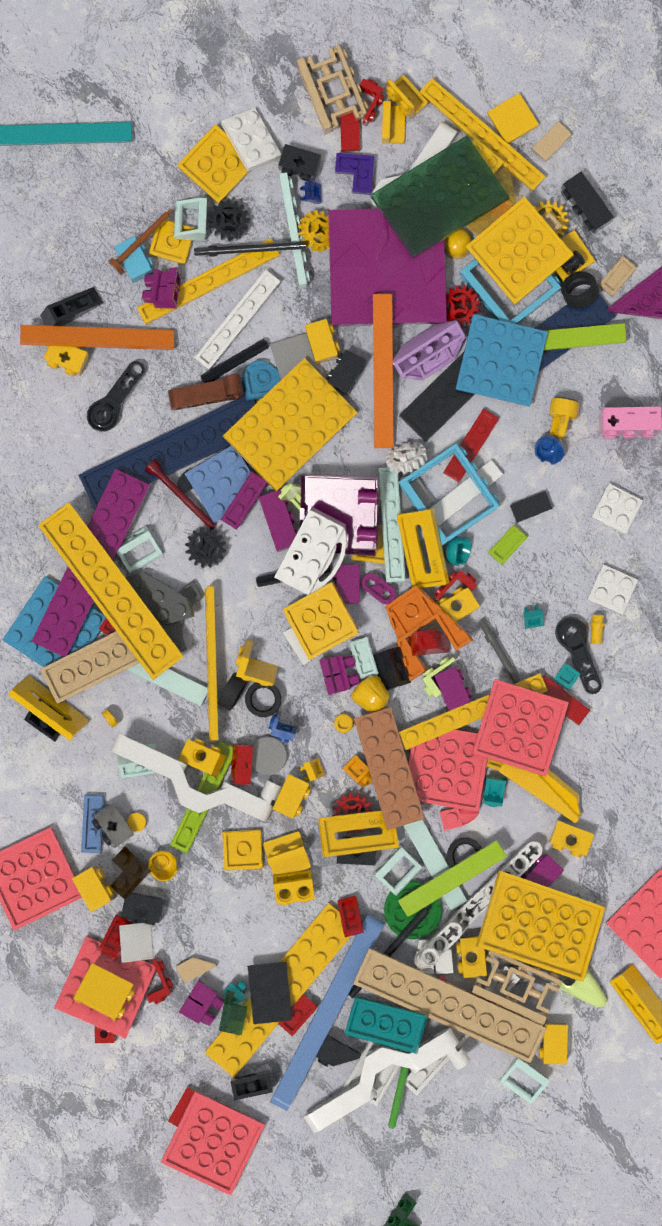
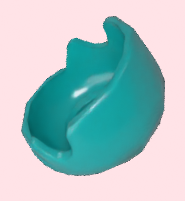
(458, 550)

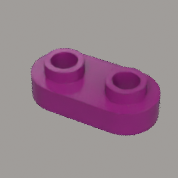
(378, 589)

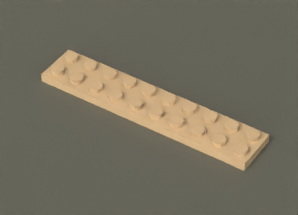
(449, 1005)

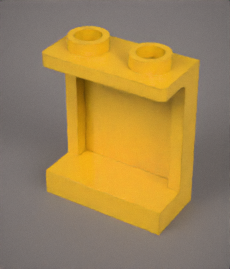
(104, 992)

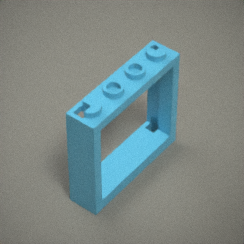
(493, 308)
(471, 470)

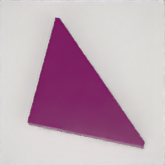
(642, 300)

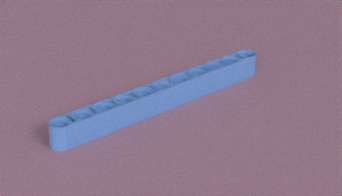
(326, 1014)

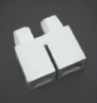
(444, 964)

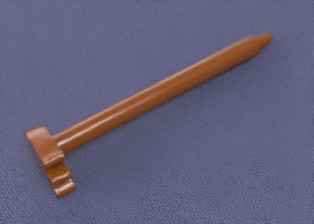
(116, 263)

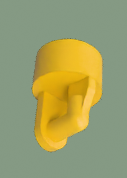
(562, 411)

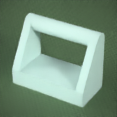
(197, 234)
(134, 540)
(389, 863)
(528, 1069)

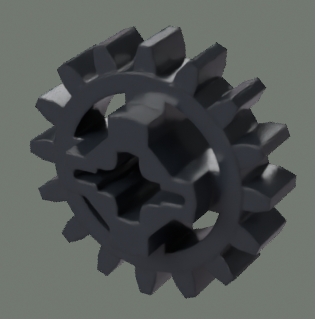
(234, 214)
(197, 549)

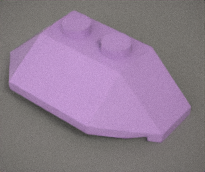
(429, 351)

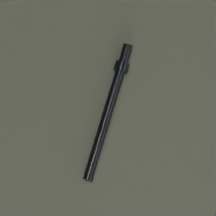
(214, 250)
(397, 942)

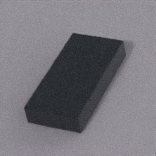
(531, 507)

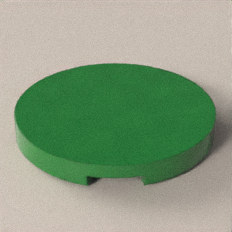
(398, 920)

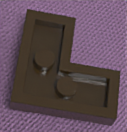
(133, 872)

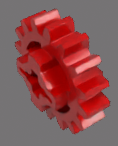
(467, 296)
(342, 805)

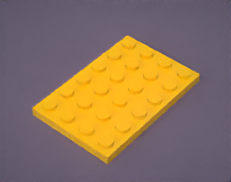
(290, 424)
(540, 926)

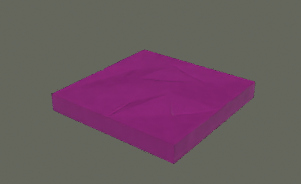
(372, 260)

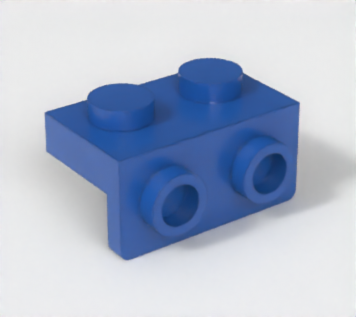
(281, 730)

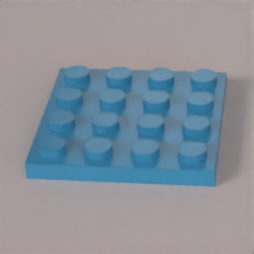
(501, 360)
(29, 619)

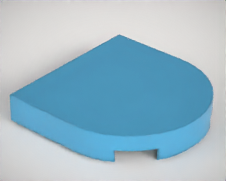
(259, 379)

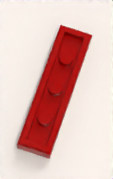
(472, 443)

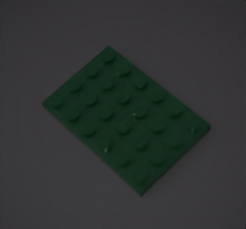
(439, 196)

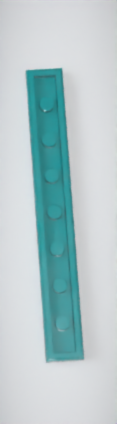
(65, 133)

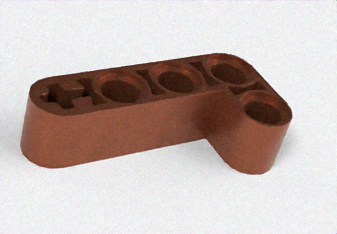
(206, 393)

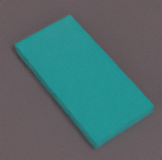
(386, 1025)

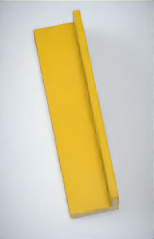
(640, 1000)

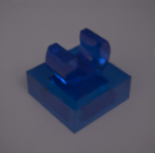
(312, 192)

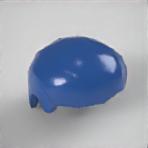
(549, 449)

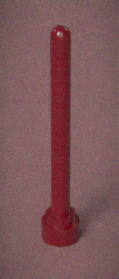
(154, 469)

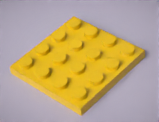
(519, 250)

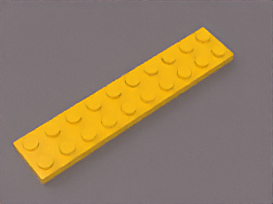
(111, 591)
(304, 964)

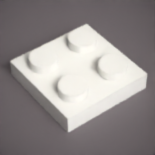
(617, 509)
(612, 589)

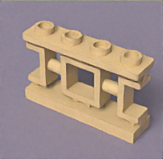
(318, 94)
(511, 999)

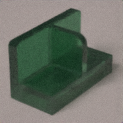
(232, 1015)

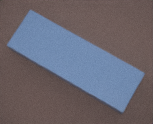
(90, 835)

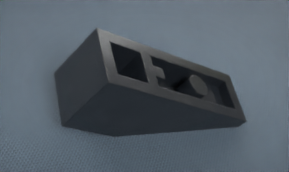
(71, 308)

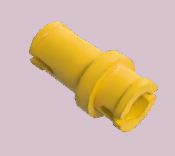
(597, 629)

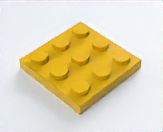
(214, 165)
(321, 621)

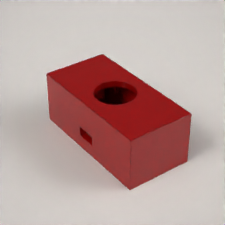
(239, 768)

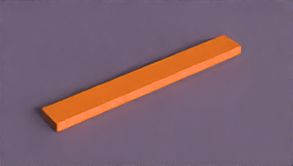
(96, 337)
(383, 370)

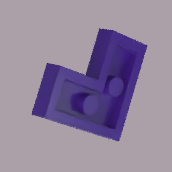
(358, 165)

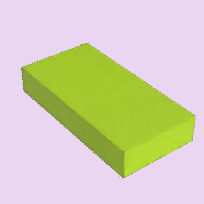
(507, 545)

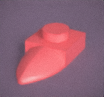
(456, 818)

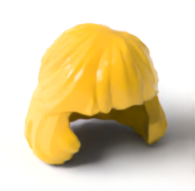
(371, 694)

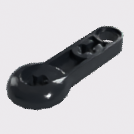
(113, 400)
(577, 648)

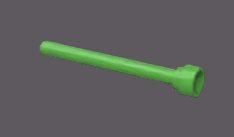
(398, 1097)

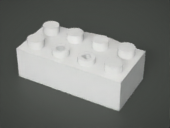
(313, 552)

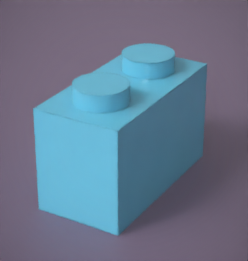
(136, 264)

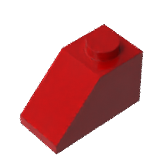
(428, 642)

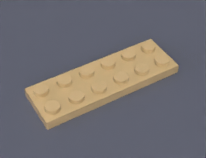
(88, 667)

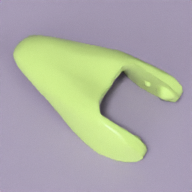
(587, 991)

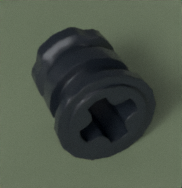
(573, 263)

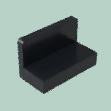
(391, 668)

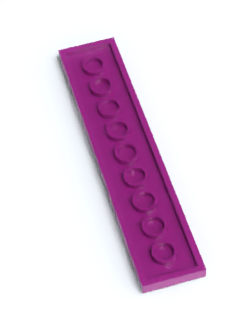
(110, 527)

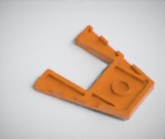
(413, 612)

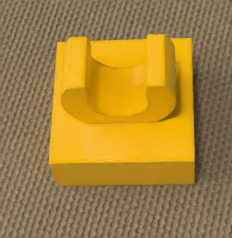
(314, 769)

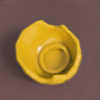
(456, 243)
(162, 865)

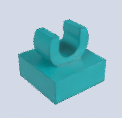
(533, 618)
(567, 676)
(238, 996)

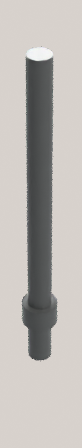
(491, 637)

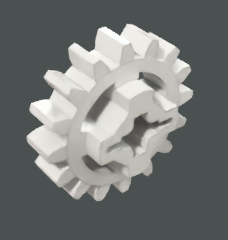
(406, 457)

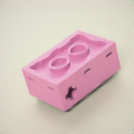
(630, 422)

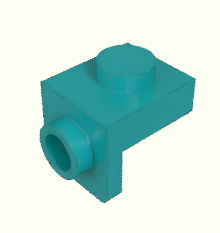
(494, 791)

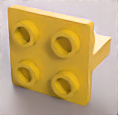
(287, 854)

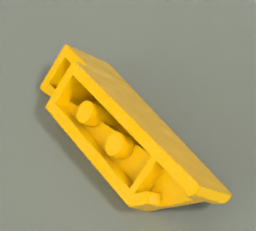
(547, 789)

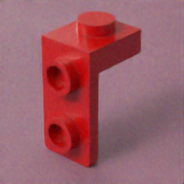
(371, 88)
(467, 580)
(159, 995)

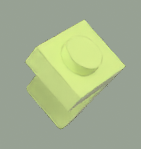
(292, 493)
(431, 688)

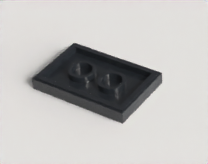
(269, 992)

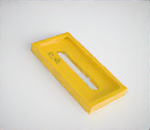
(413, 552)
(23, 695)
(332, 847)

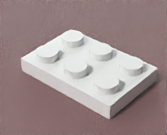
(251, 139)

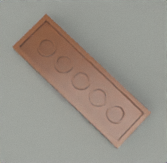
(389, 768)

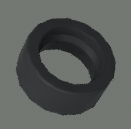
(585, 299)
(231, 692)
(248, 700)
(450, 853)

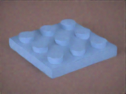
(219, 480)

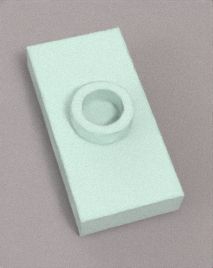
(363, 657)

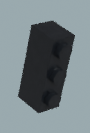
(586, 203)

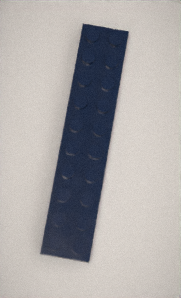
(172, 450)

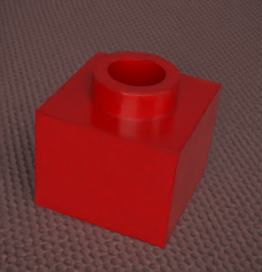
(110, 1038)

